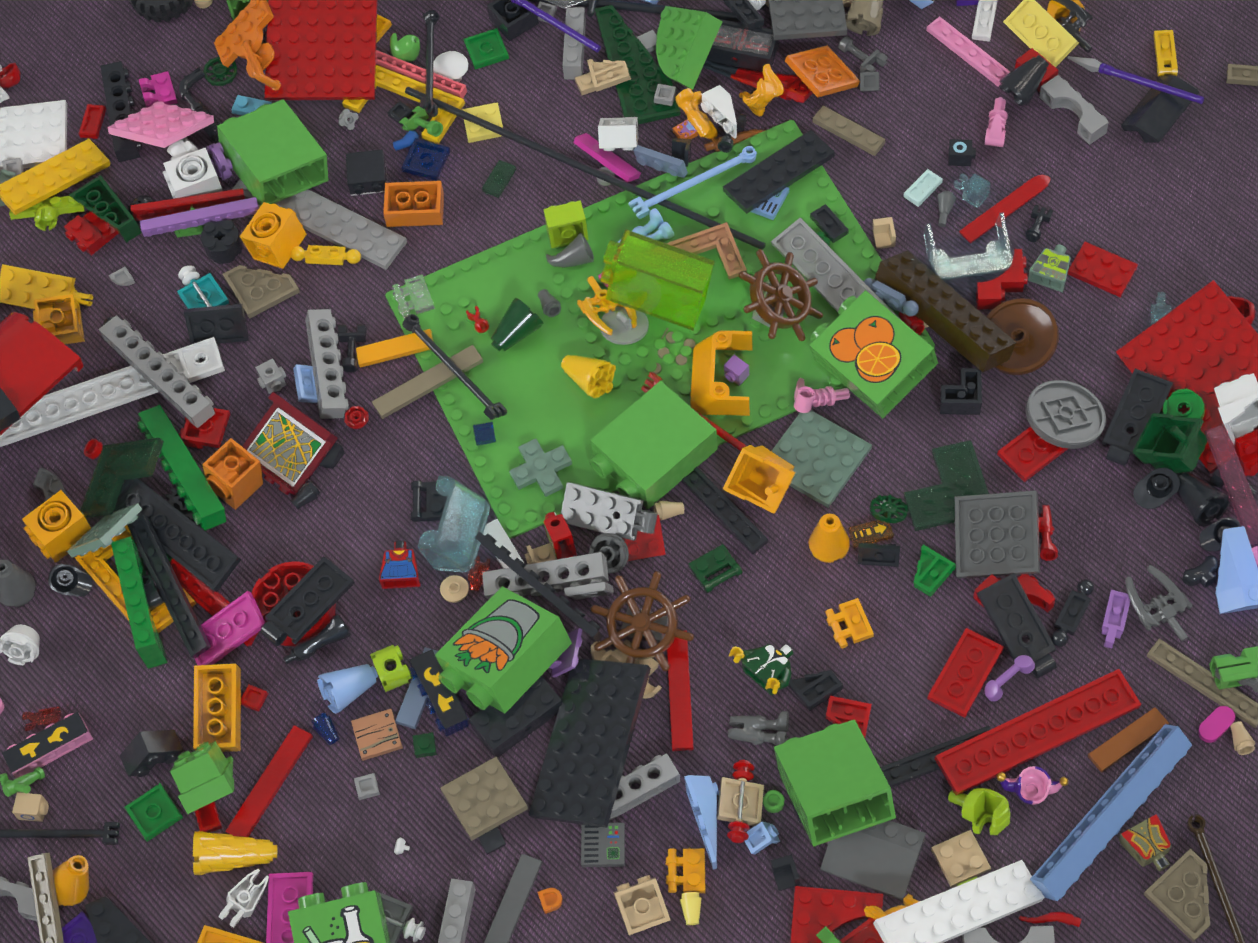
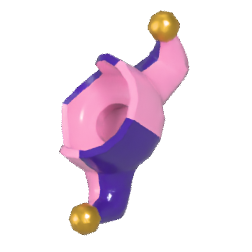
(1031, 785)

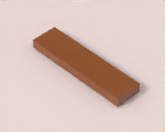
(1127, 740)

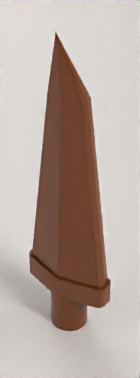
(740, 137)

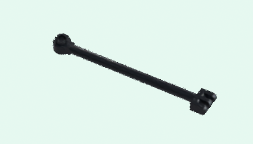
(431, 18)
(492, 410)
(104, 833)

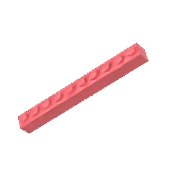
(419, 74)

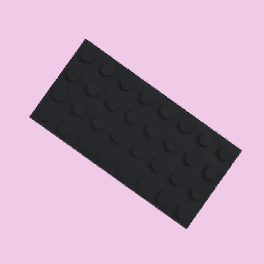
(590, 742)

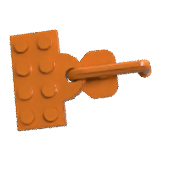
(244, 39)

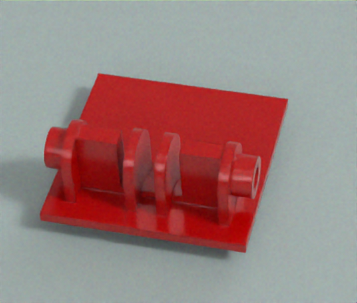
(646, 544)

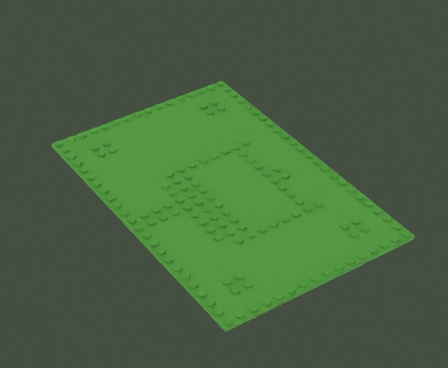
(529, 375)

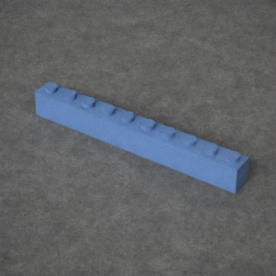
(1111, 812)

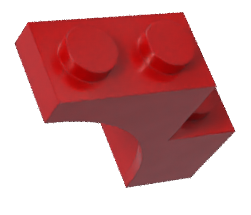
(992, 292)
(1036, 594)

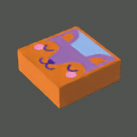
(685, 130)

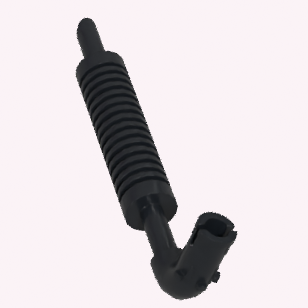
(183, 91)

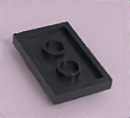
(223, 323)

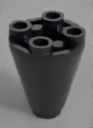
(1024, 80)

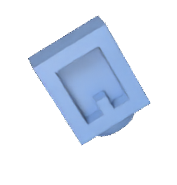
(761, 836)

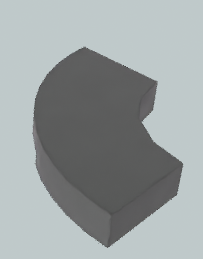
(48, 483)

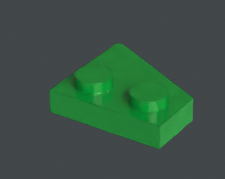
(932, 571)

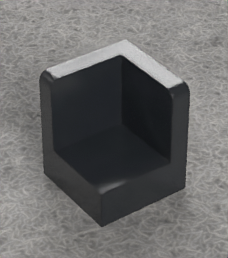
(682, 149)
(785, 872)

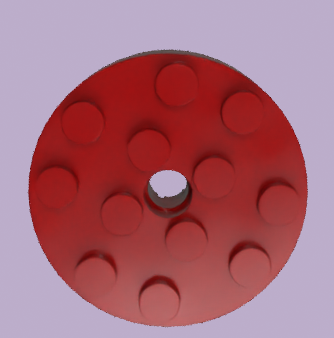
(276, 584)

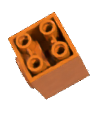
(233, 473)

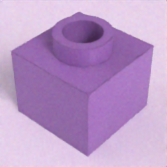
(736, 370)

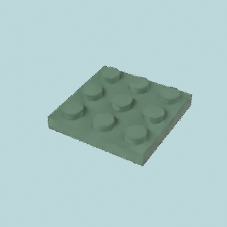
(104, 530)

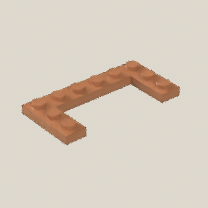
(719, 238)

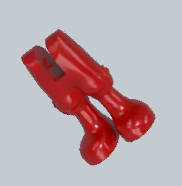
(1048, 550)

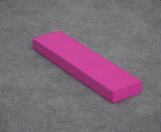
(607, 158)

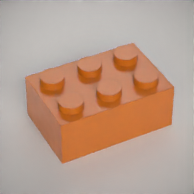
(413, 203)

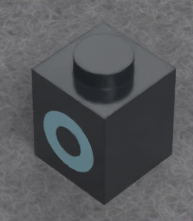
(961, 152)

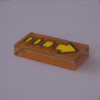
(870, 532)

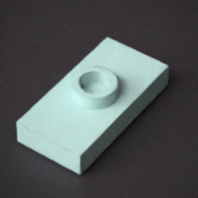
(922, 187)

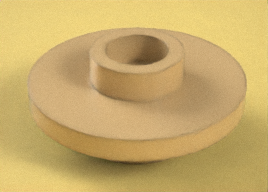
(454, 588)

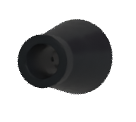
(305, 495)

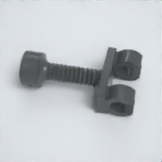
(847, 45)

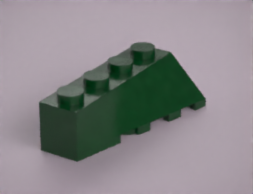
(104, 203)

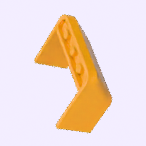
(711, 396)

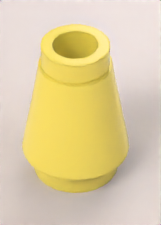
(691, 907)

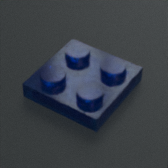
(425, 159)

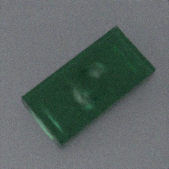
(499, 178)

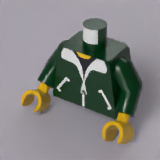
(766, 666)

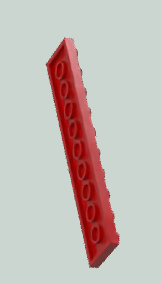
(1037, 731)

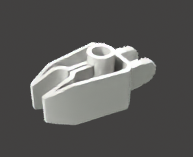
(244, 897)

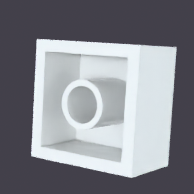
(618, 133)

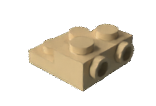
(641, 904)

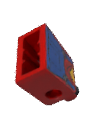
(399, 568)

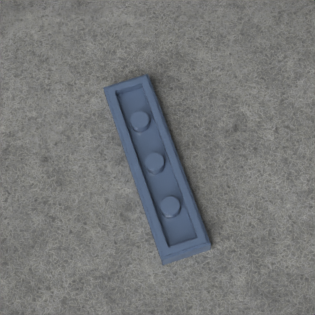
(412, 704)

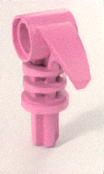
(997, 120)
(806, 396)

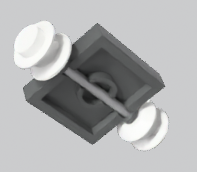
(396, 917)

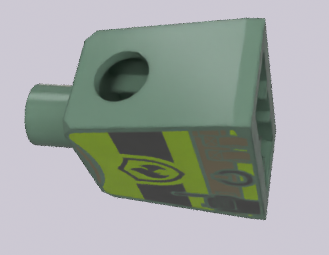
(1051, 268)

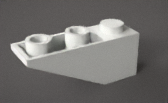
(719, 106)

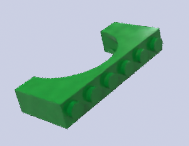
(130, 572)

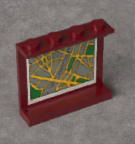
(288, 445)

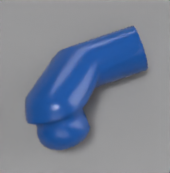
(406, 141)

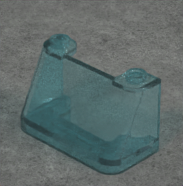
(463, 516)

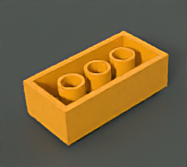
(217, 706)

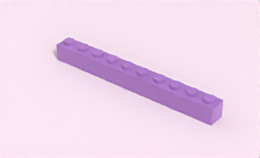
(199, 217)

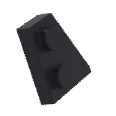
(815, 688)

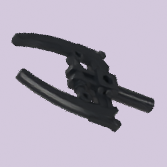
(1073, 28)

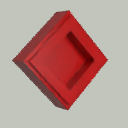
(253, 697)

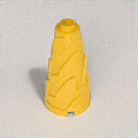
(225, 852)

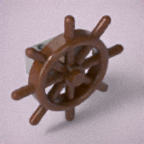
(773, 298)
(642, 622)

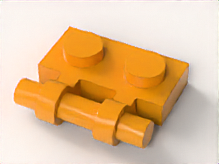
(855, 620)
(693, 870)

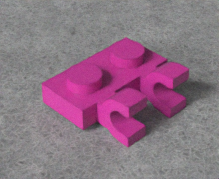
(163, 89)

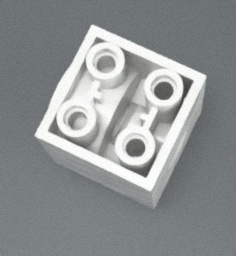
(191, 175)

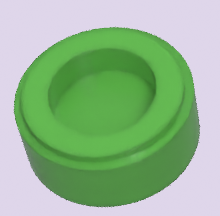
(773, 801)

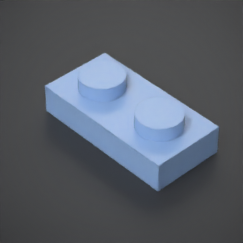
(305, 383)

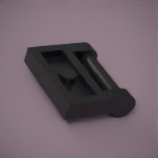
(434, 502)

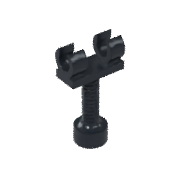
(726, 143)
(350, 364)

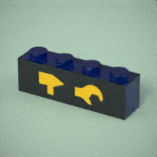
(440, 699)

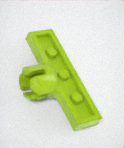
(47, 211)

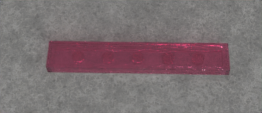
(1234, 480)

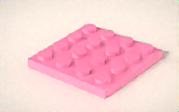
(161, 124)

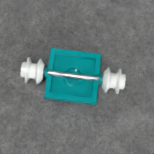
(200, 292)

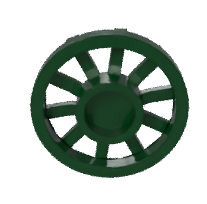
(220, 71)
(888, 509)

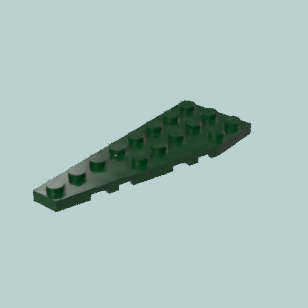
(637, 94)

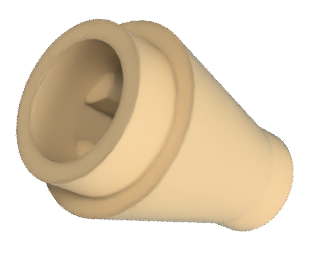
(668, 509)
(1242, 740)

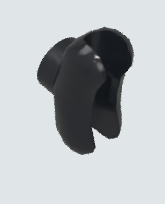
(1203, 573)

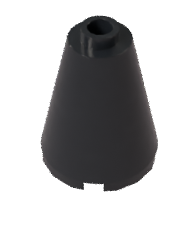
(1202, 499)

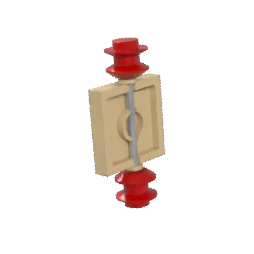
(740, 801)

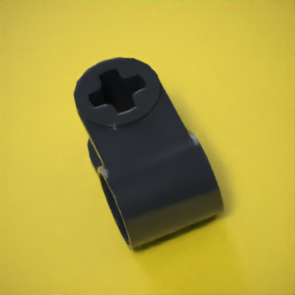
(152, 593)

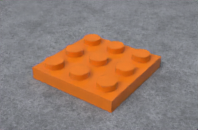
(822, 71)

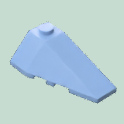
(703, 800)

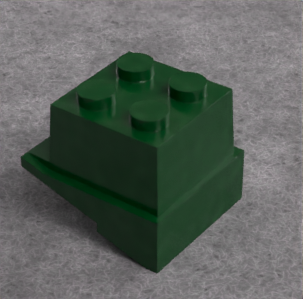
(1171, 442)

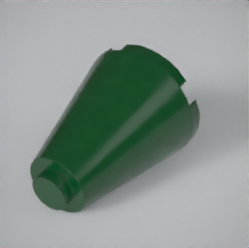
(515, 325)

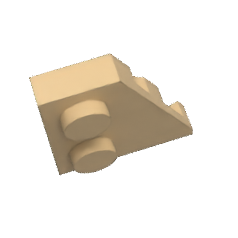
(608, 73)

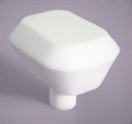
(400, 846)

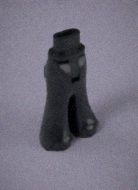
(332, 632)

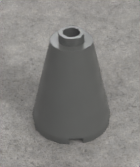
(16, 585)

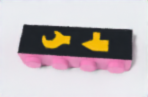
(47, 745)

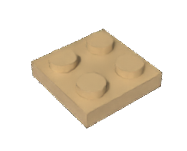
(960, 858)

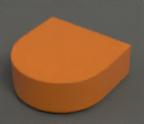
(550, 899)

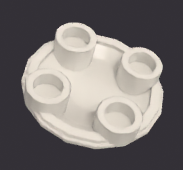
(451, 65)

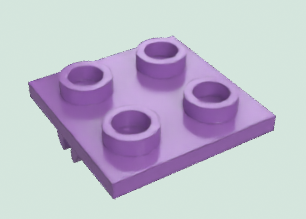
(569, 658)

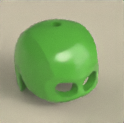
(405, 48)

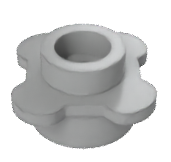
(344, 116)

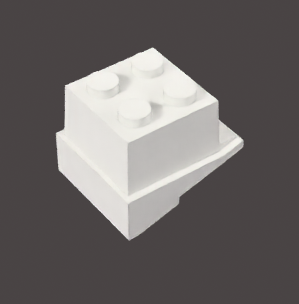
(1238, 405)

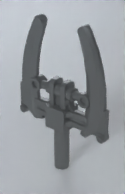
(1165, 611)

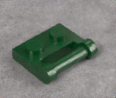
(711, 564)

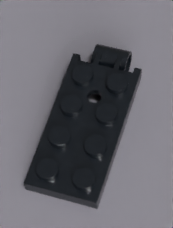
(1141, 399)
(311, 598)
(1015, 617)

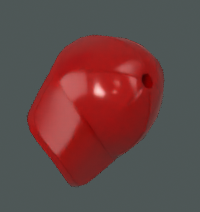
(10, 76)

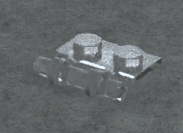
(419, 295)

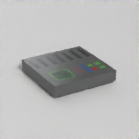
(603, 845)

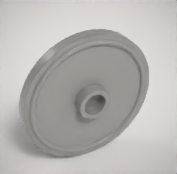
(622, 327)

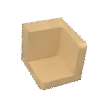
(884, 233)

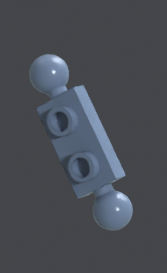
(892, 298)

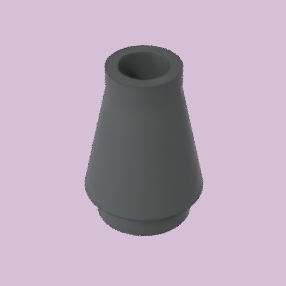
(549, 304)

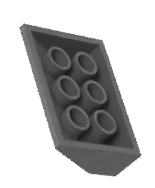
(876, 857)

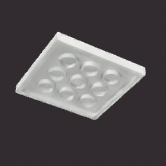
(33, 132)

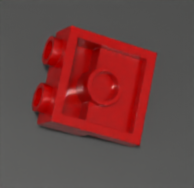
(89, 232)
(209, 433)
(1247, 452)

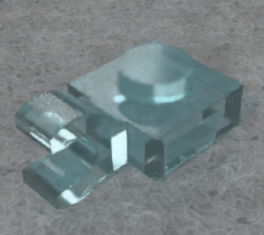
(1159, 309)

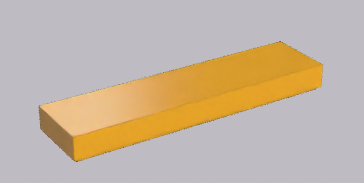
(391, 349)

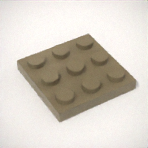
(483, 798)

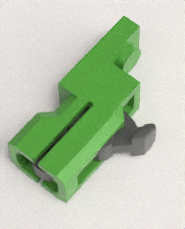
(1236, 671)

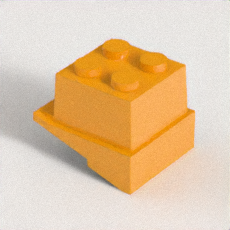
(760, 477)

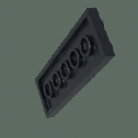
(778, 171)

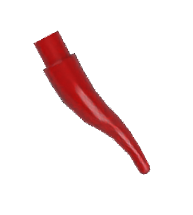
(1062, 917)

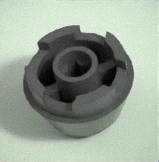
(614, 550)

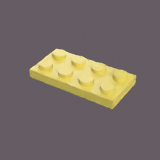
(1041, 31)

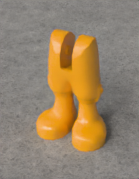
(689, 104)

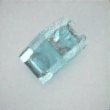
(974, 190)

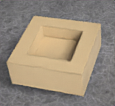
(585, 83)

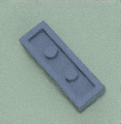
(660, 161)

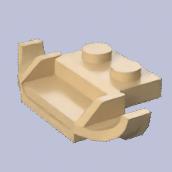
(617, 656)

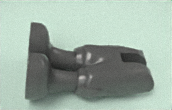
(753, 728)

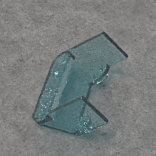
(996, 259)

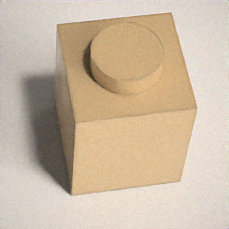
(30, 807)

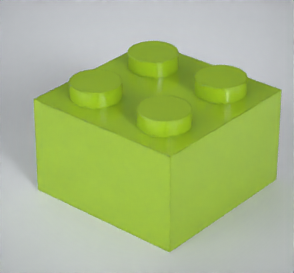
(565, 223)

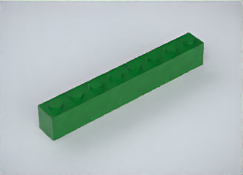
(182, 469)

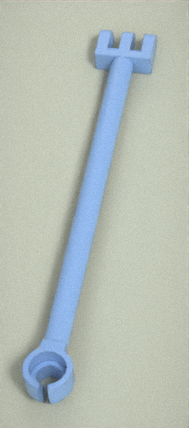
(642, 208)

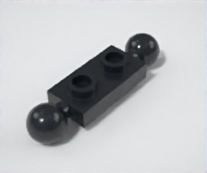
(1072, 613)

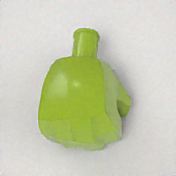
(982, 807)

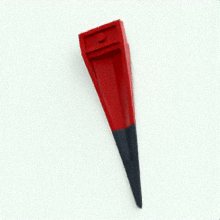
(793, 86)

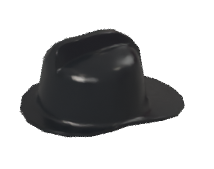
(1156, 488)

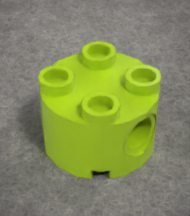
(385, 657)

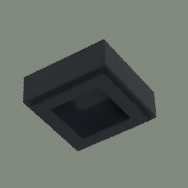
(400, 111)

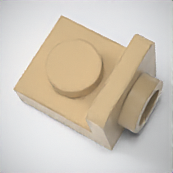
(539, 554)

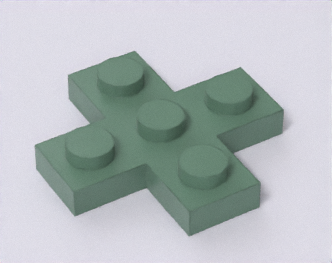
(540, 467)

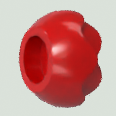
(352, 413)

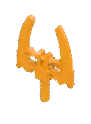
(604, 306)

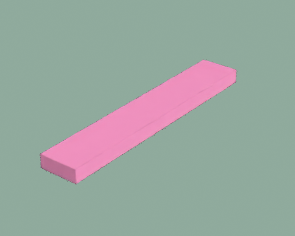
(967, 50)

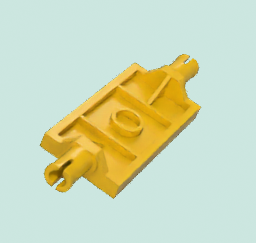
(23, 286)

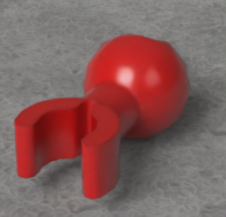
(481, 325)

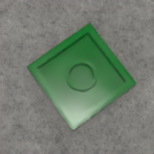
(486, 48)
(153, 812)

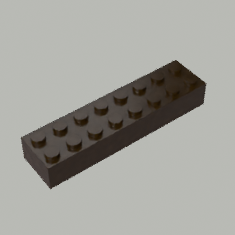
(947, 311)

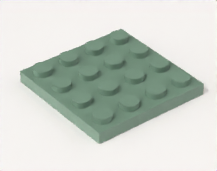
(822, 456)

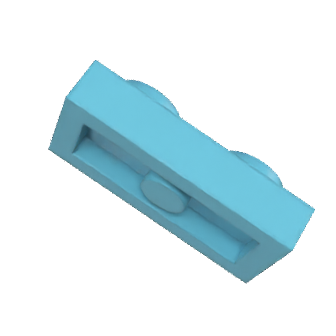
(245, 105)

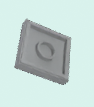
(589, 590)

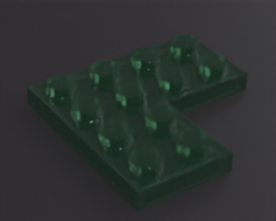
(114, 466)
(959, 477)

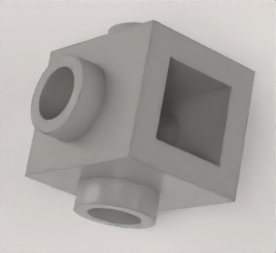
(270, 376)

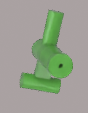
(21, 783)

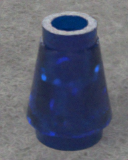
(325, 728)

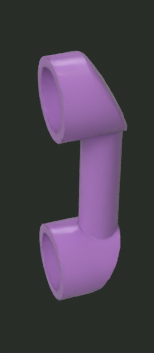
(993, 688)

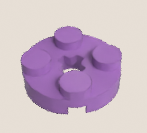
(220, 163)

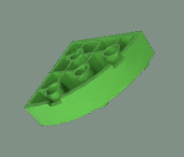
(684, 43)

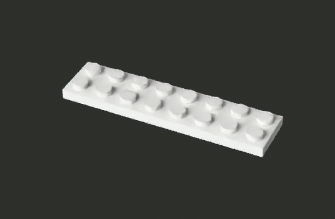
(962, 907)

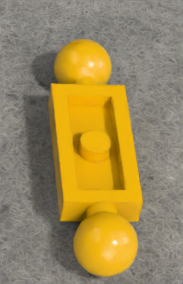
(325, 255)

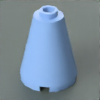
(346, 685)

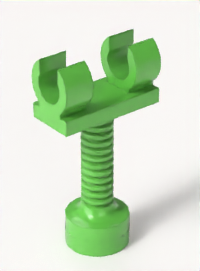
(419, 119)

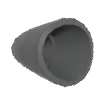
(575, 254)

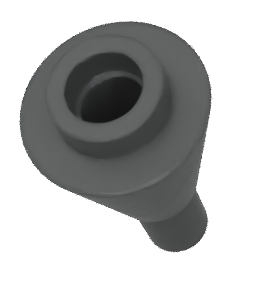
(945, 202)

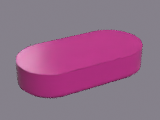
(1216, 724)

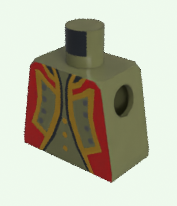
(1147, 843)

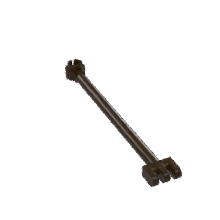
(1215, 875)

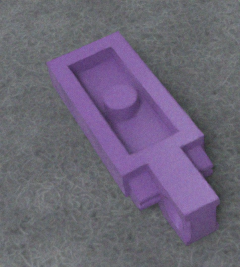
(1115, 617)

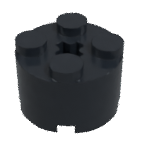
(221, 241)

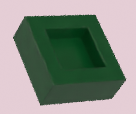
(424, 745)

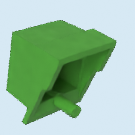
(203, 776)

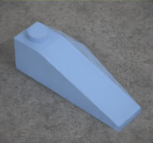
(1237, 573)

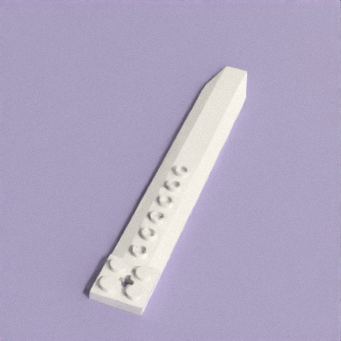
(109, 392)

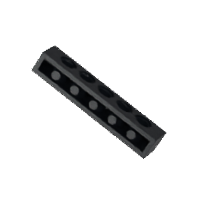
(119, 106)

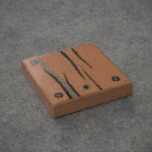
(376, 734)

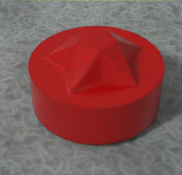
(93, 449)

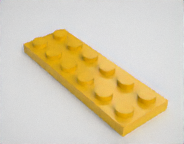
(52, 176)

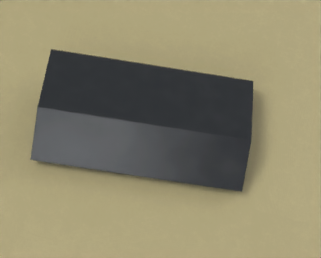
(1158, 110)

